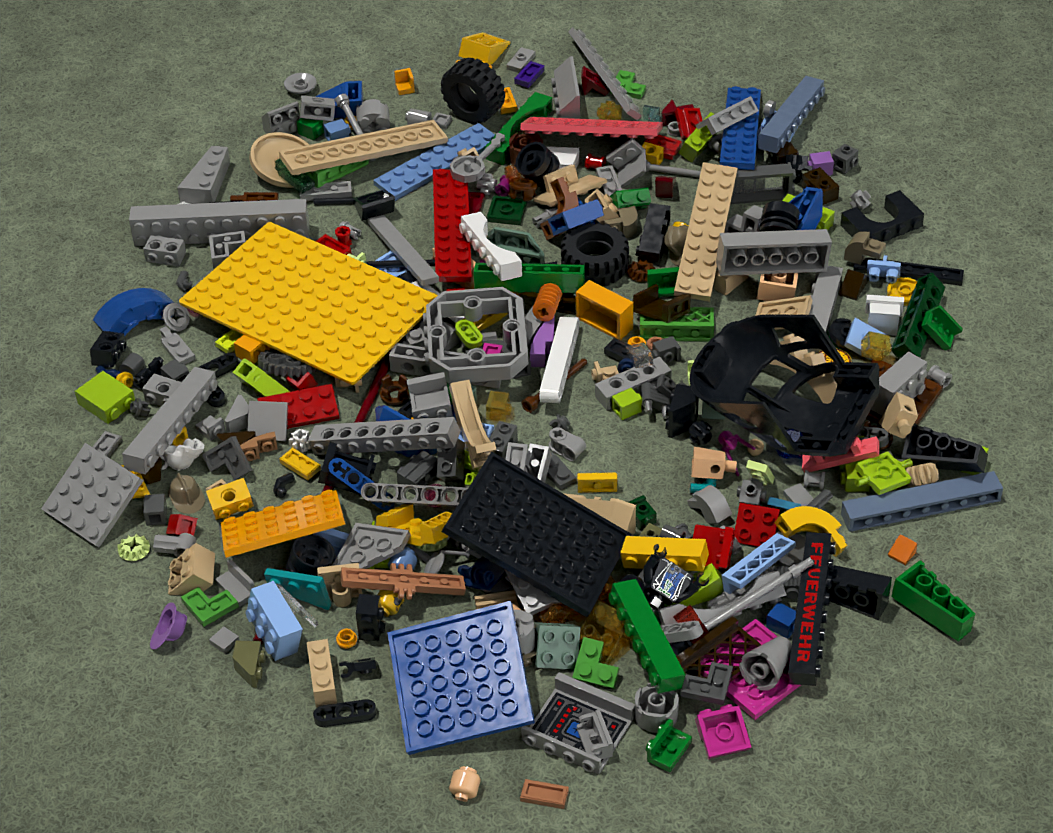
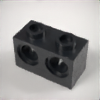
(108, 349)

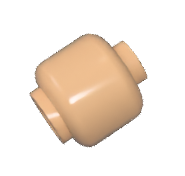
(464, 783)

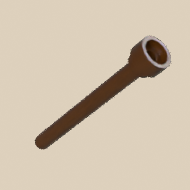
(531, 402)

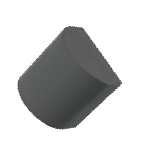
(133, 364)

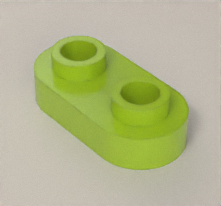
(469, 334)

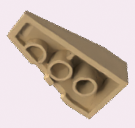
(615, 510)

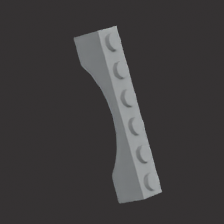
(666, 614)

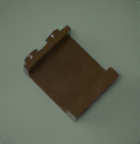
(648, 304)

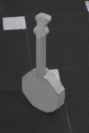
(472, 167)

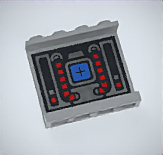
(558, 719)

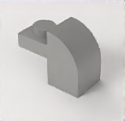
(712, 504)

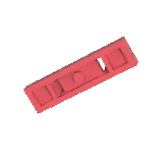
(858, 451)

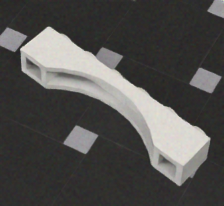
(502, 262)

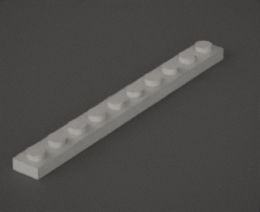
(605, 73)

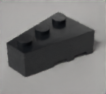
(654, 230)

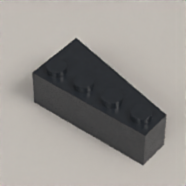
(860, 591)

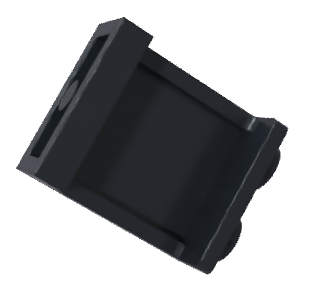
(362, 465)

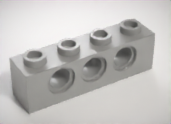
(628, 379)

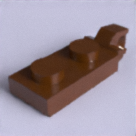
(255, 196)

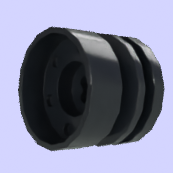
(779, 217)
(309, 554)

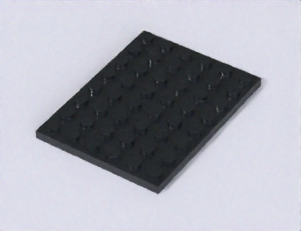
(537, 534)

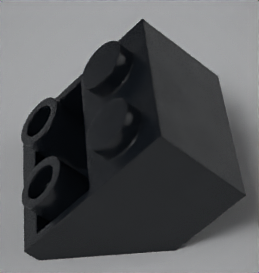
(682, 411)

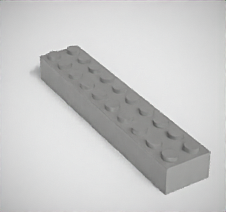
(198, 221)

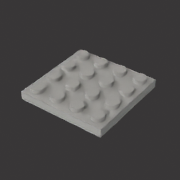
(92, 495)

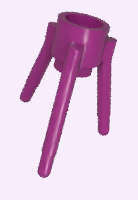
(729, 442)

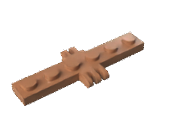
(402, 581)

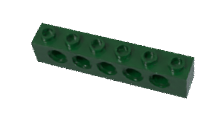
(911, 335)

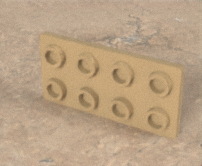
(569, 173)

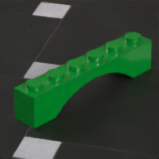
(536, 106)

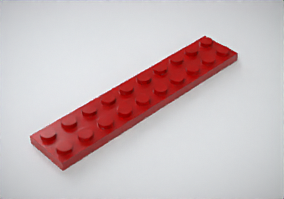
(450, 246)

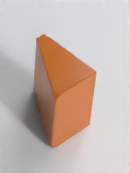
(903, 549)

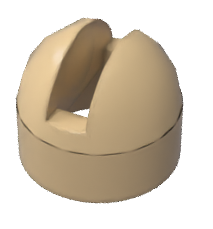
(757, 444)

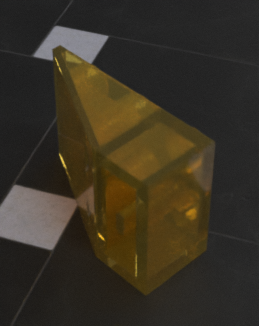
(604, 626)

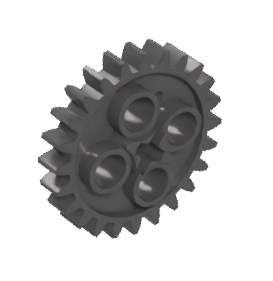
(282, 364)

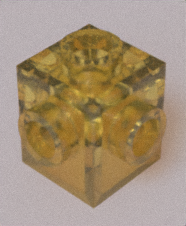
(616, 111)

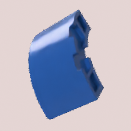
(129, 308)

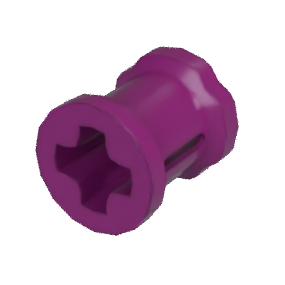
(503, 188)

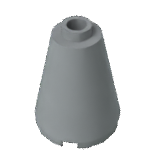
(766, 663)

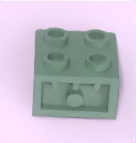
(557, 645)

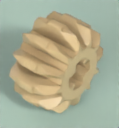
(922, 474)

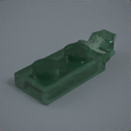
(300, 182)

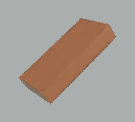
(544, 794)

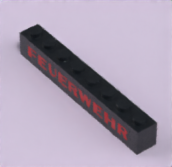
(810, 610)

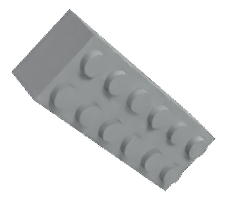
(773, 252)

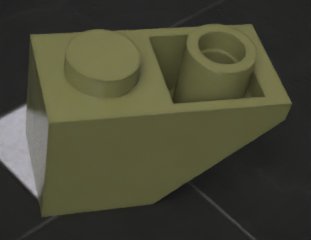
(248, 659)

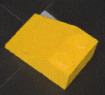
(482, 47)

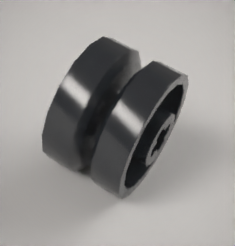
(536, 161)

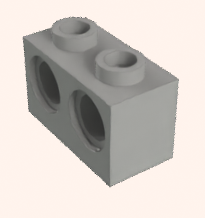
(164, 250)

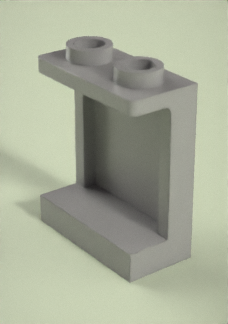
(430, 396)

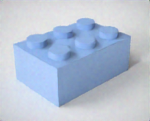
(274, 621)

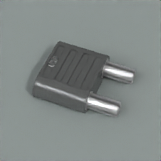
(654, 399)

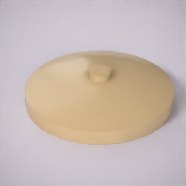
(265, 153)

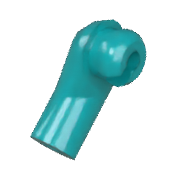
(694, 487)

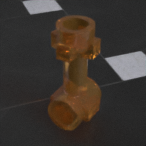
(511, 172)

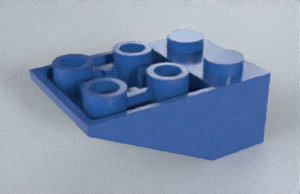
(352, 89)

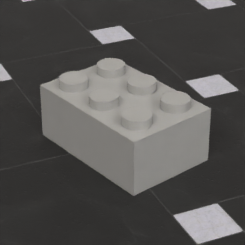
(904, 377)

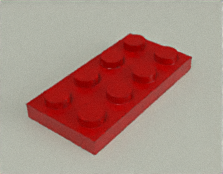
(308, 405)

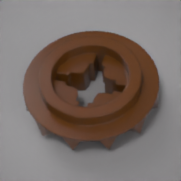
(639, 275)

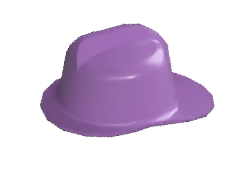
(169, 627)

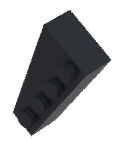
(947, 452)

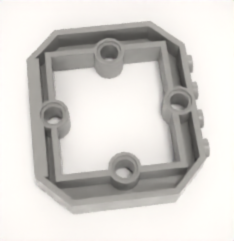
(477, 364)

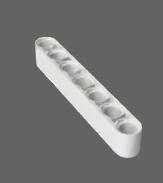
(559, 360)

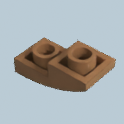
(259, 444)

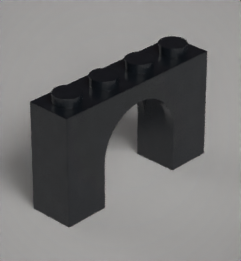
(905, 214)

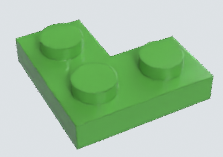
(634, 90)
(207, 609)
(589, 668)

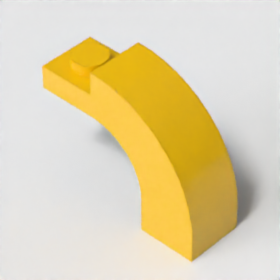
(811, 520)

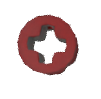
(594, 162)
(343, 235)

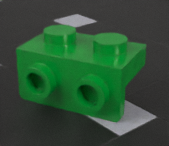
(665, 278)
(941, 326)
(667, 746)

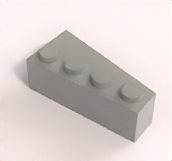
(206, 177)

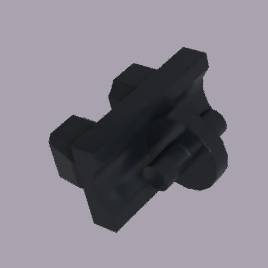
(798, 163)

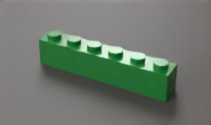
(534, 276)
(647, 636)

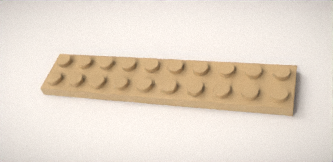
(362, 147)
(706, 223)

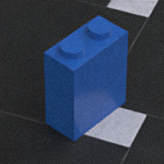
(575, 217)

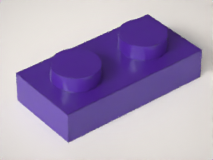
(529, 74)

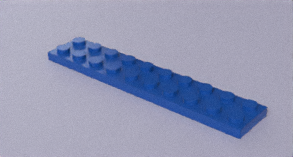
(740, 139)

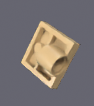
(340, 595)

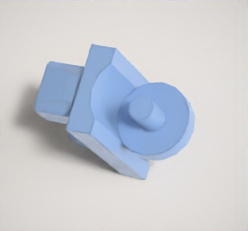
(883, 268)

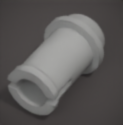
(354, 231)

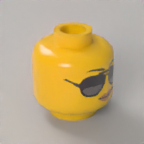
(390, 602)

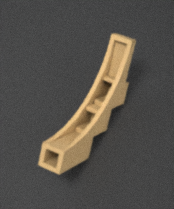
(824, 384)
(470, 424)

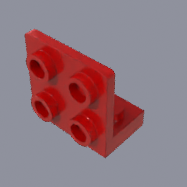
(755, 524)
(719, 544)

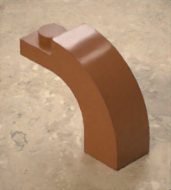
(565, 202)

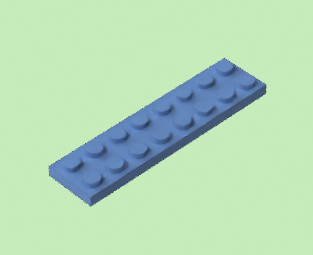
(420, 169)

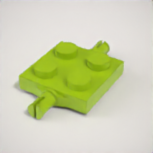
(883, 473)

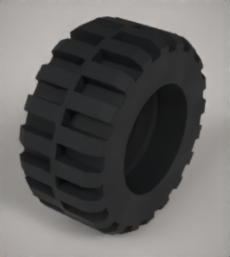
(482, 80)
(597, 240)

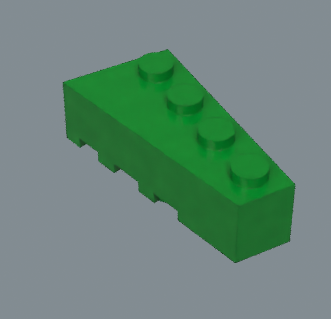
(933, 601)

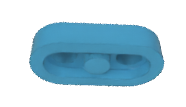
(780, 504)

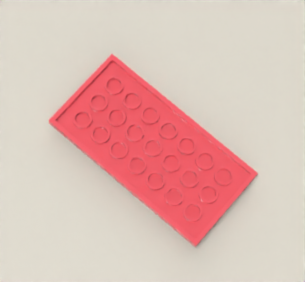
(595, 126)

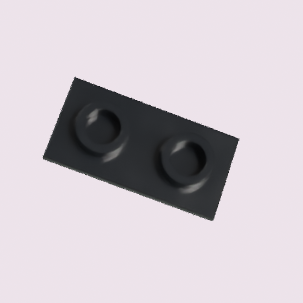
(143, 376)

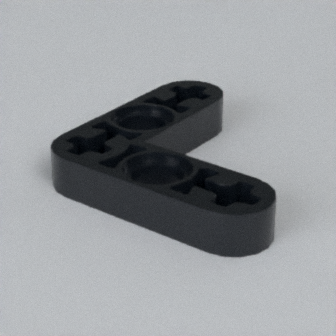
(224, 364)

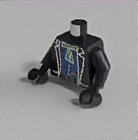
(668, 581)

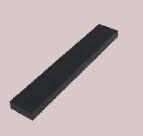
(916, 271)

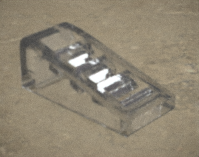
(640, 355)

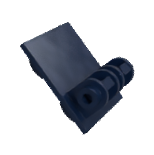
(482, 574)

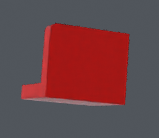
(302, 382)
(181, 524)

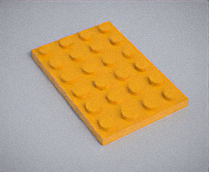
(281, 523)

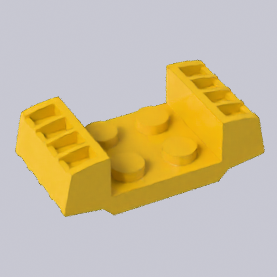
(421, 532)

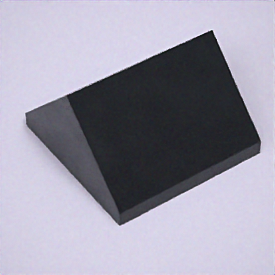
(374, 204)

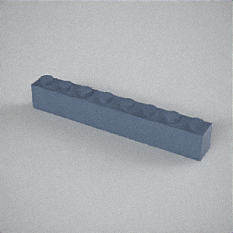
(791, 114)
(921, 501)

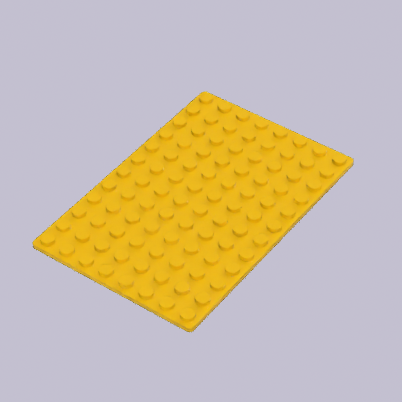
(310, 302)

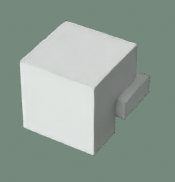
(884, 312)

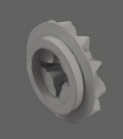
(178, 310)

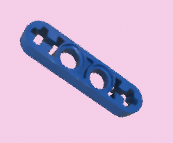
(357, 487)

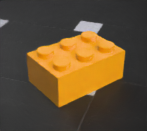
(604, 310)

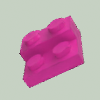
(722, 731)

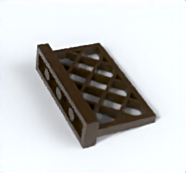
(719, 637)

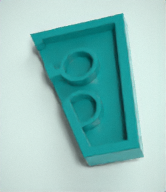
(301, 586)

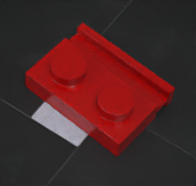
(687, 120)
(670, 145)

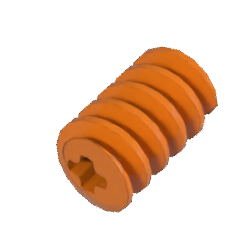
(547, 302)

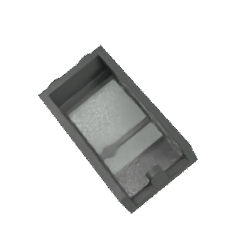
(763, 183)

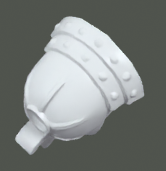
(183, 455)

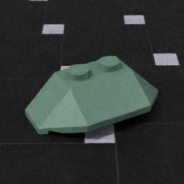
(518, 242)

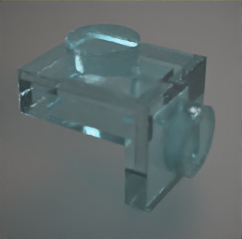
(651, 113)

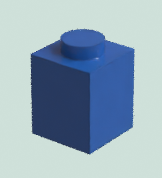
(781, 620)

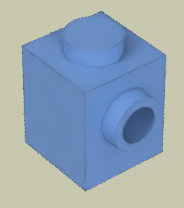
(336, 130)

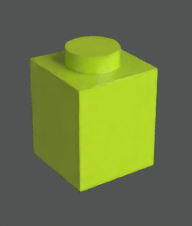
(626, 403)

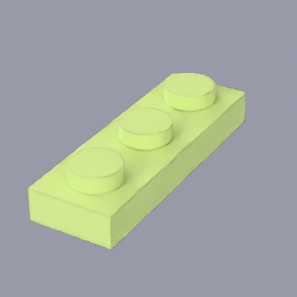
(760, 472)

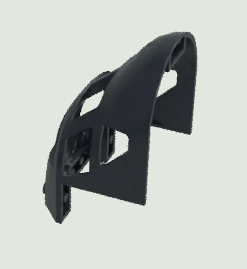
(740, 352)

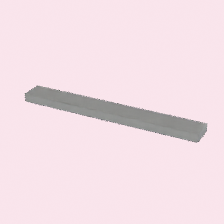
(403, 250)

